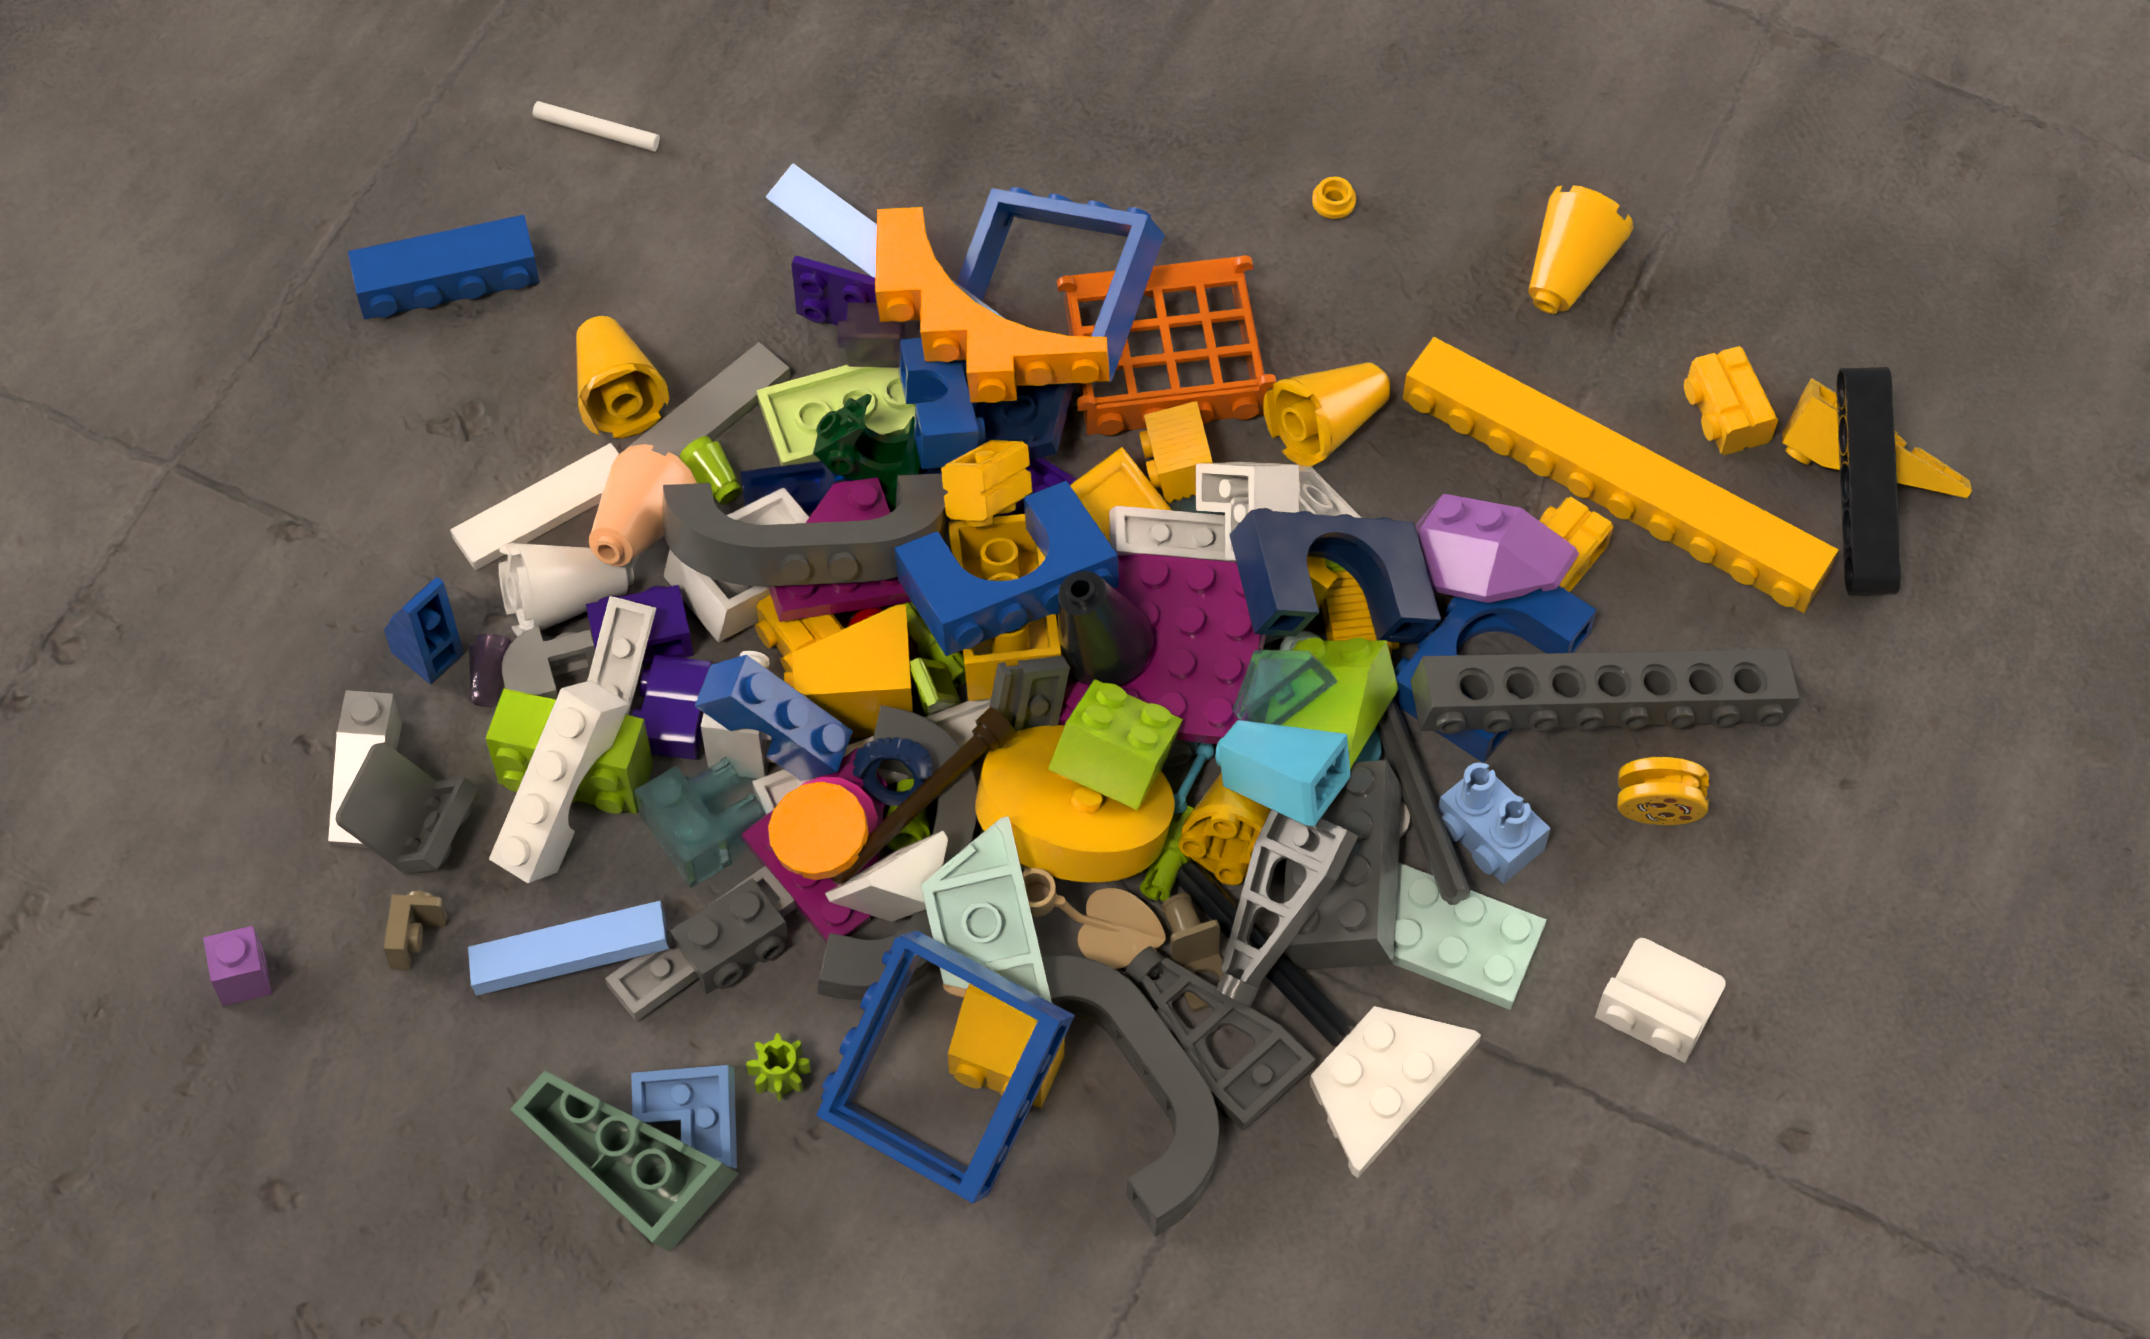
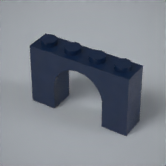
(1377, 552)

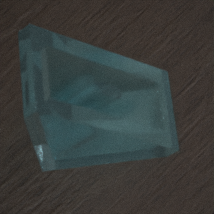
(1280, 685)

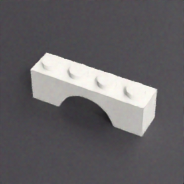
(574, 737)

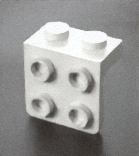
(1661, 998)

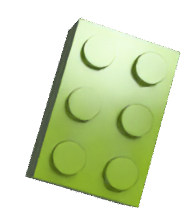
(609, 781)

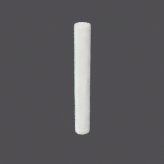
(596, 126)

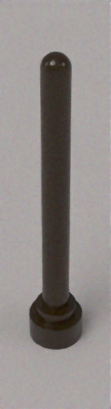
(991, 732)

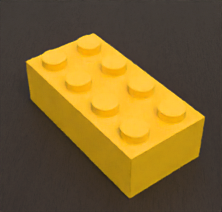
(1001, 554)

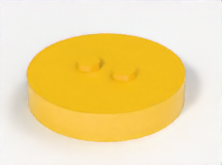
(1063, 823)

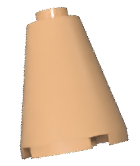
(632, 503)

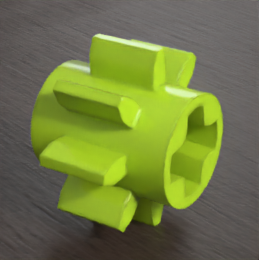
(779, 1054)

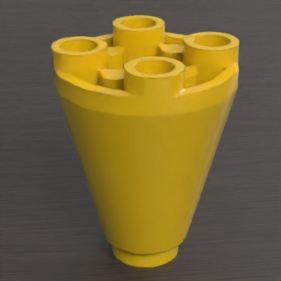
(1223, 832)

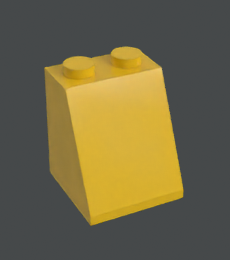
(858, 671)

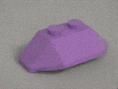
(1490, 550)

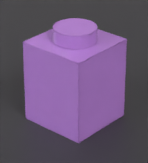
(237, 965)

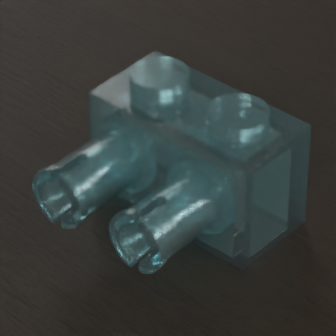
(685, 828)

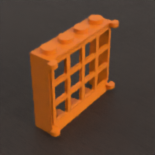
(1215, 401)

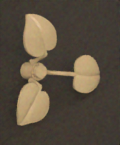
(1114, 924)

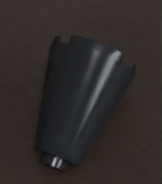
(1101, 631)

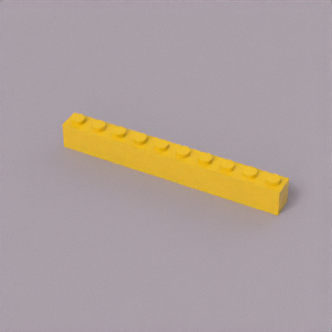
(1619, 475)

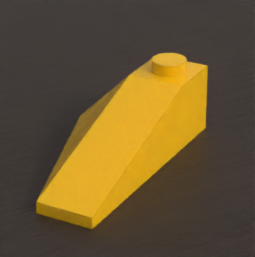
(1814, 437)

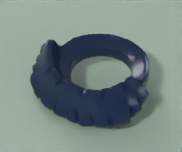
(910, 753)

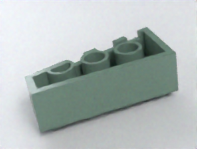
(634, 1166)

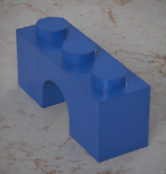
(943, 410)
(749, 696)

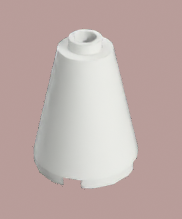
(555, 583)

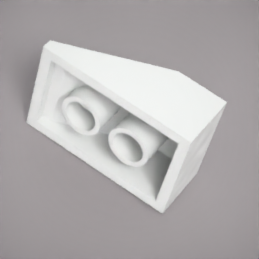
(727, 606)

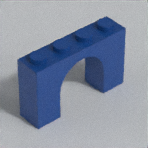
(970, 609)
(1547, 619)

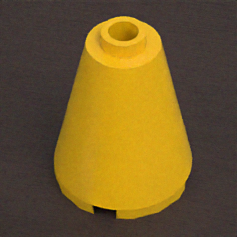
(1574, 246)
(616, 381)
(1323, 409)

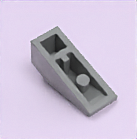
(363, 722)

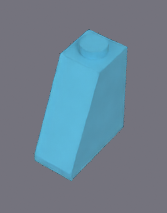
(1285, 767)

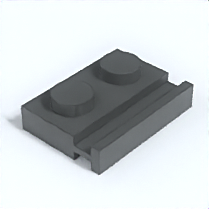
(1031, 691)

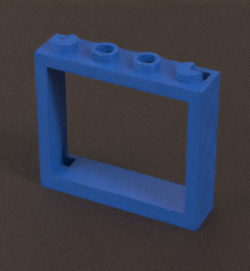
(1131, 273)
(862, 1043)

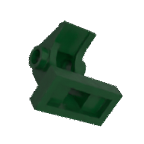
(845, 437)

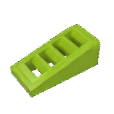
(933, 685)

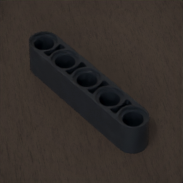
(1868, 481)

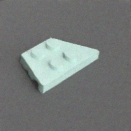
(984, 912)

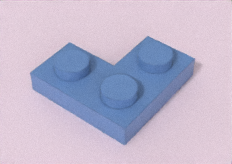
(698, 1099)

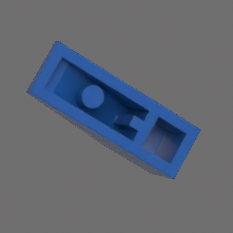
(426, 633)

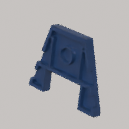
(1033, 418)

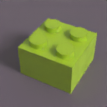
(1115, 743)

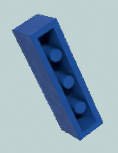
(443, 267)

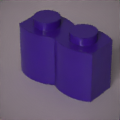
(669, 705)

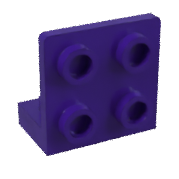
(825, 290)

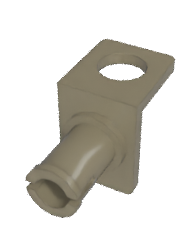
(1193, 944)

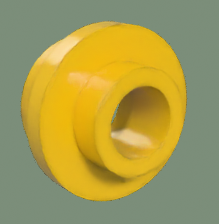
(1337, 189)

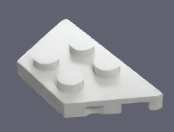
(1385, 1077)

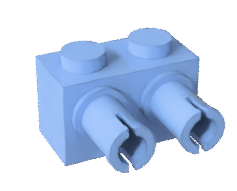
(1492, 823)

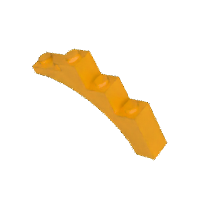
(956, 328)

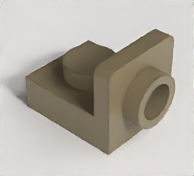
(405, 925)

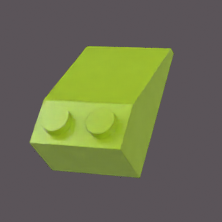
(1360, 695)

